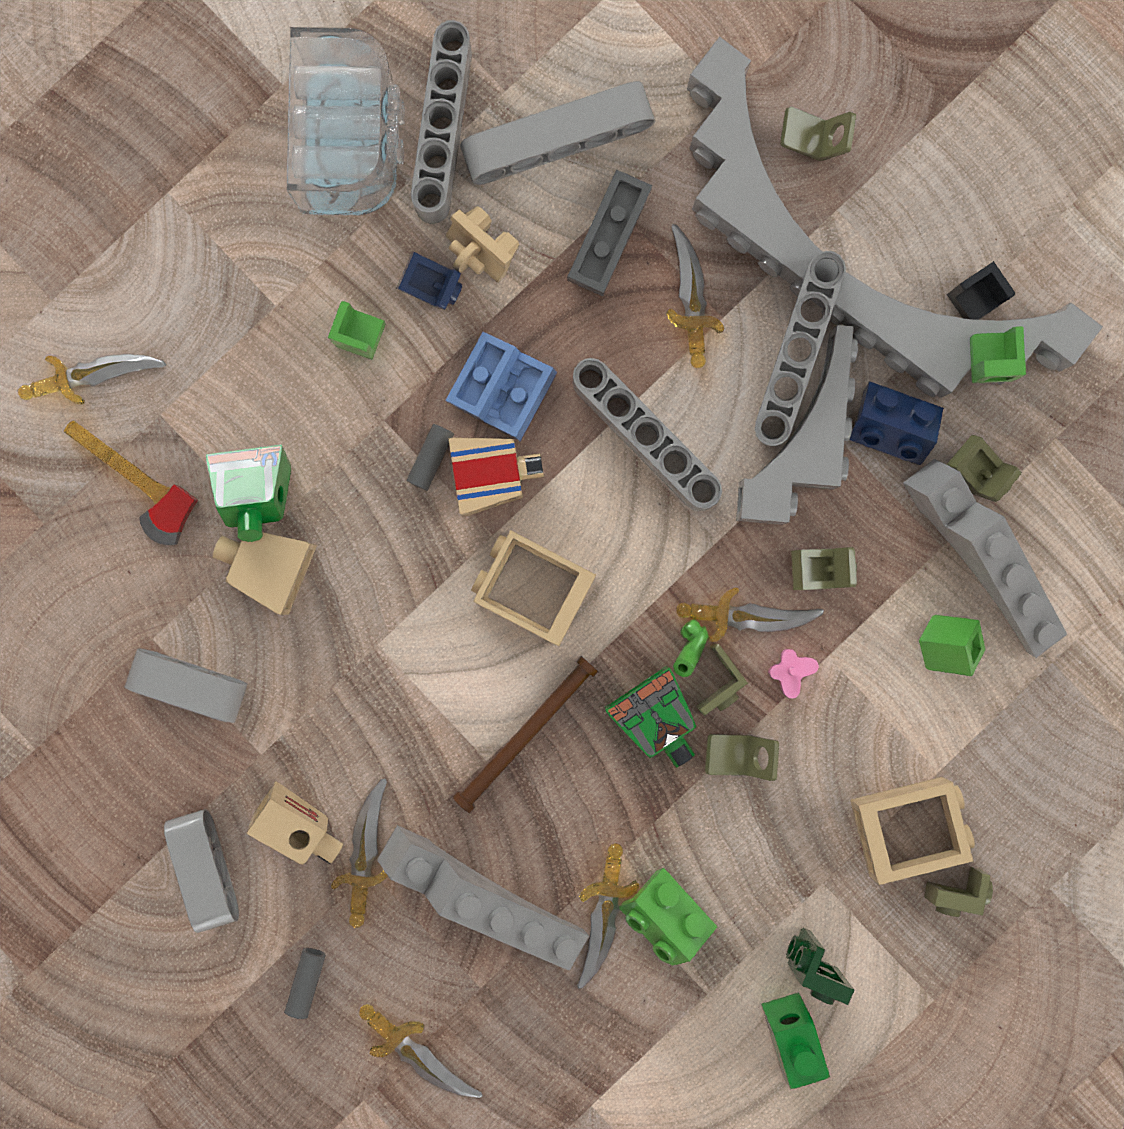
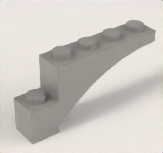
(816, 448)
(989, 551)
(478, 902)

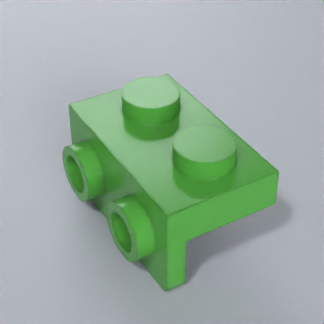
(668, 919)

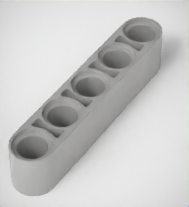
(439, 104)
(557, 133)
(800, 328)
(639, 416)

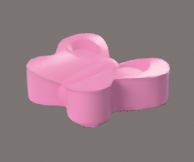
(791, 671)

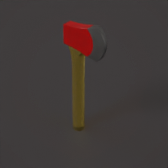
(172, 505)

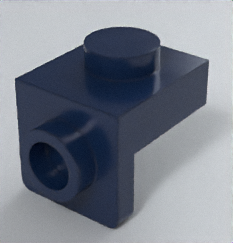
(430, 281)

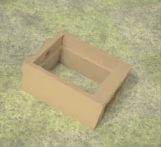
(486, 581)
(872, 838)

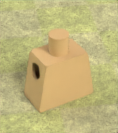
(267, 568)

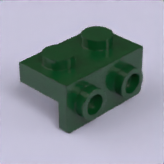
(820, 977)

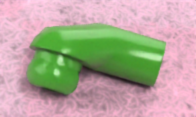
(692, 650)

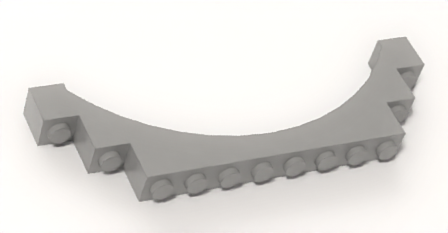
(754, 219)

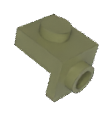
(983, 469)
(824, 568)
(953, 900)

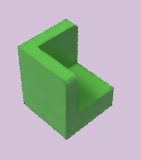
(356, 331)
(998, 356)
(952, 645)

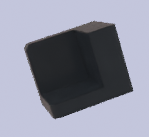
(981, 293)

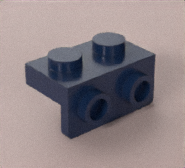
(897, 423)

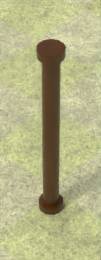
(524, 735)

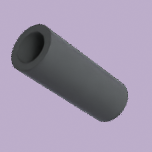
(430, 457)
(305, 983)

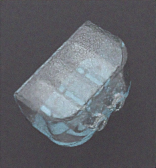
(341, 122)

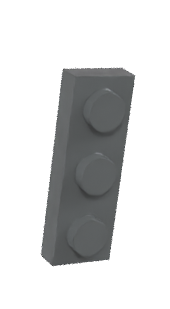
(609, 232)

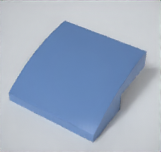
(501, 386)

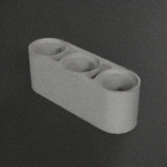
(186, 685)
(201, 871)

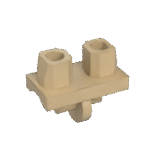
(476, 248)

